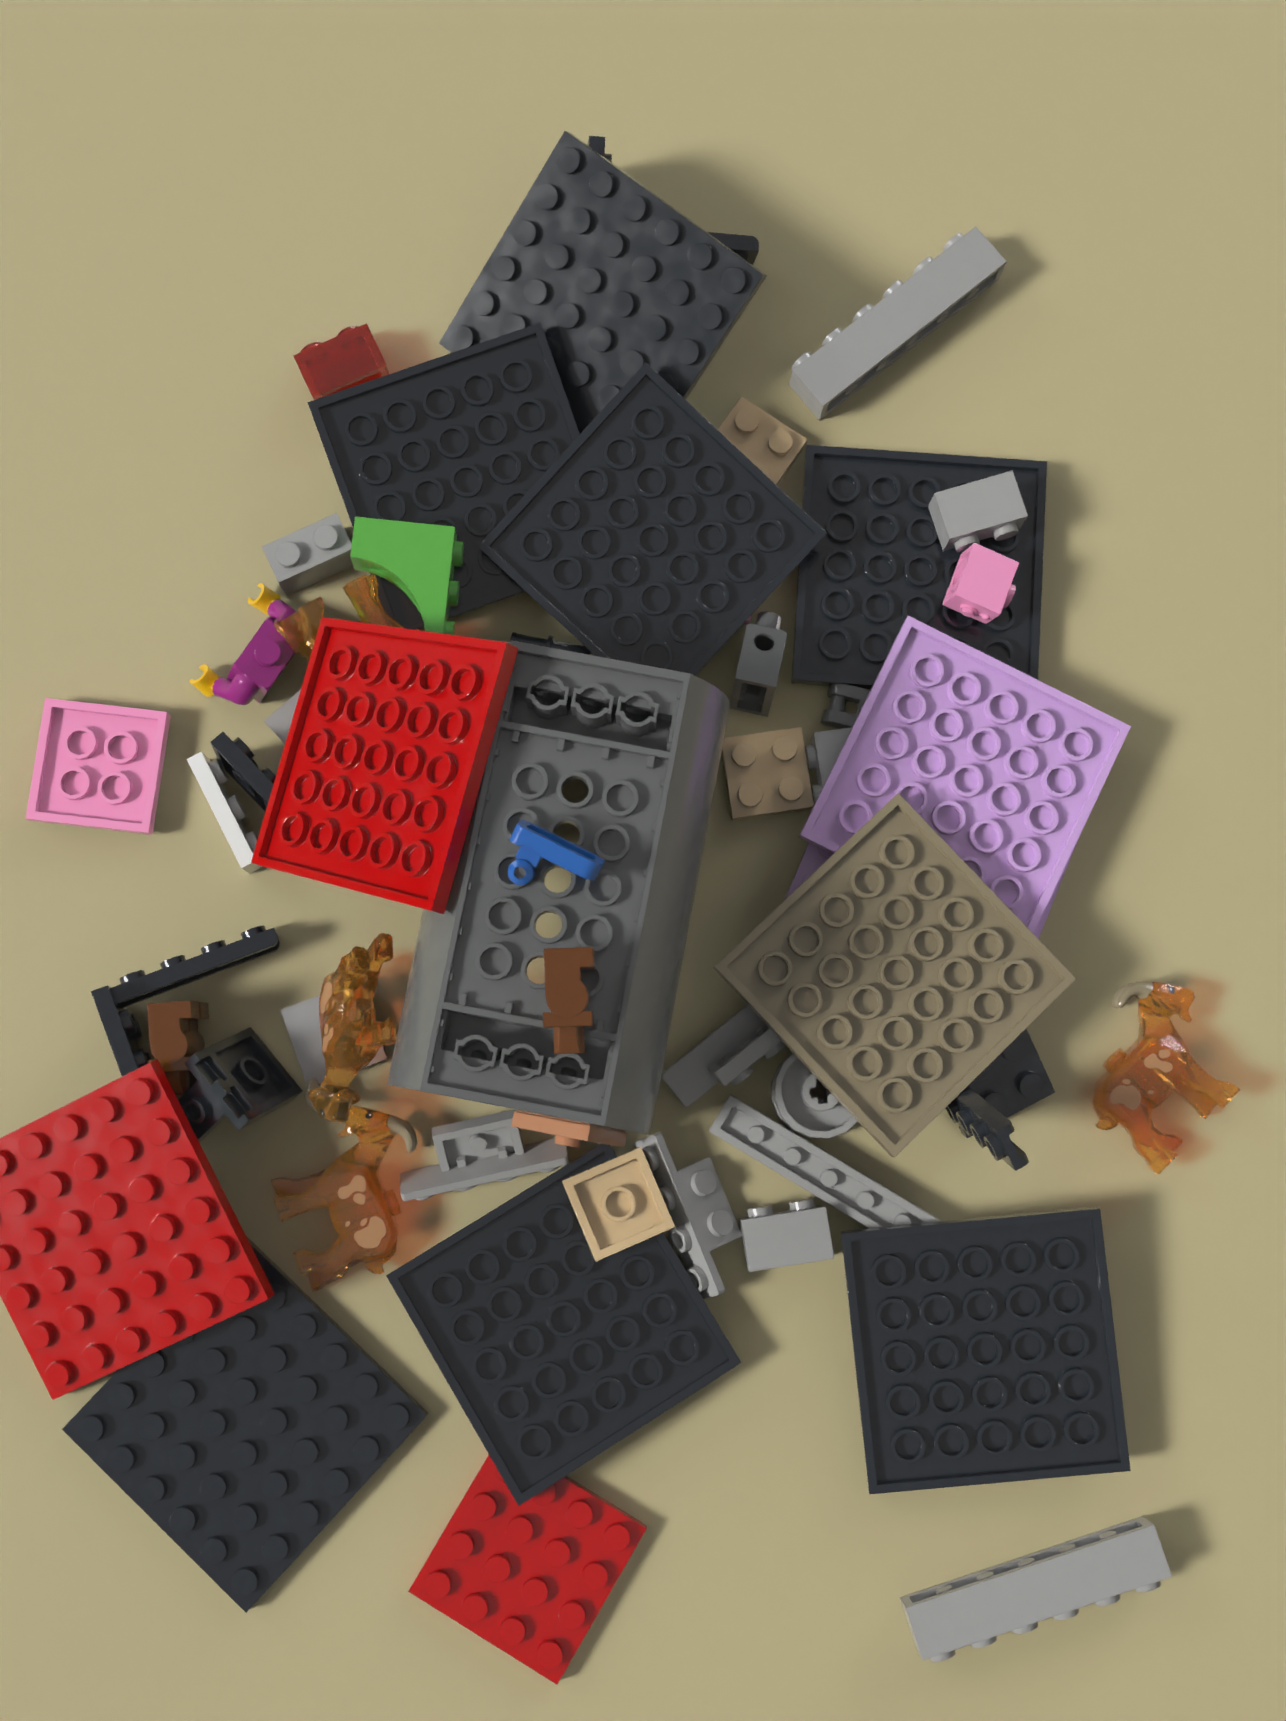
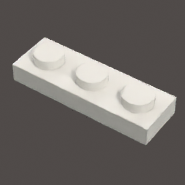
(225, 808)

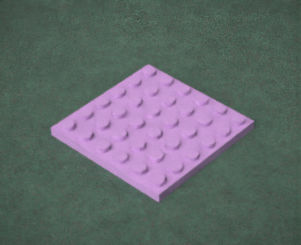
(980, 756)

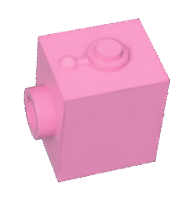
(981, 583)

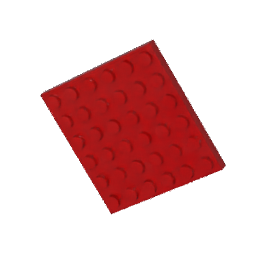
(385, 760)
(116, 1233)

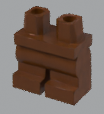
(568, 997)
(176, 1038)

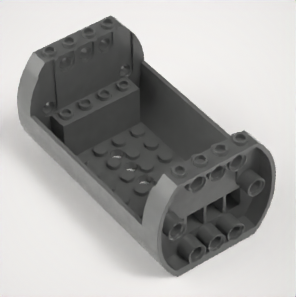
(651, 764)

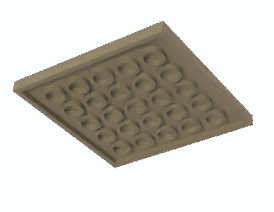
(895, 975)

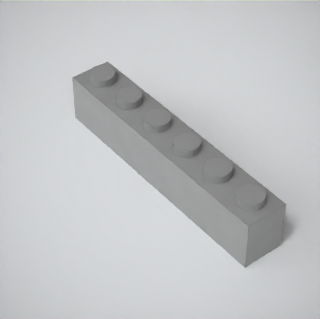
(896, 323)
(1035, 1588)

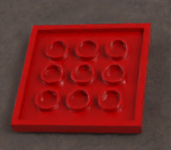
(528, 1571)

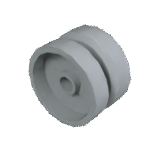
(799, 1110)

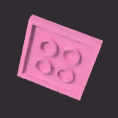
(98, 766)

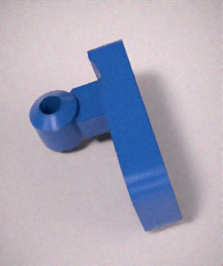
(538, 844)

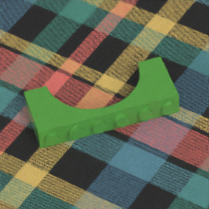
(416, 560)

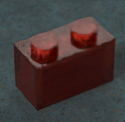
(341, 362)

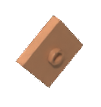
(569, 1131)

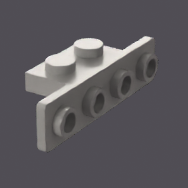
(722, 1056)
(480, 1153)
(697, 1210)

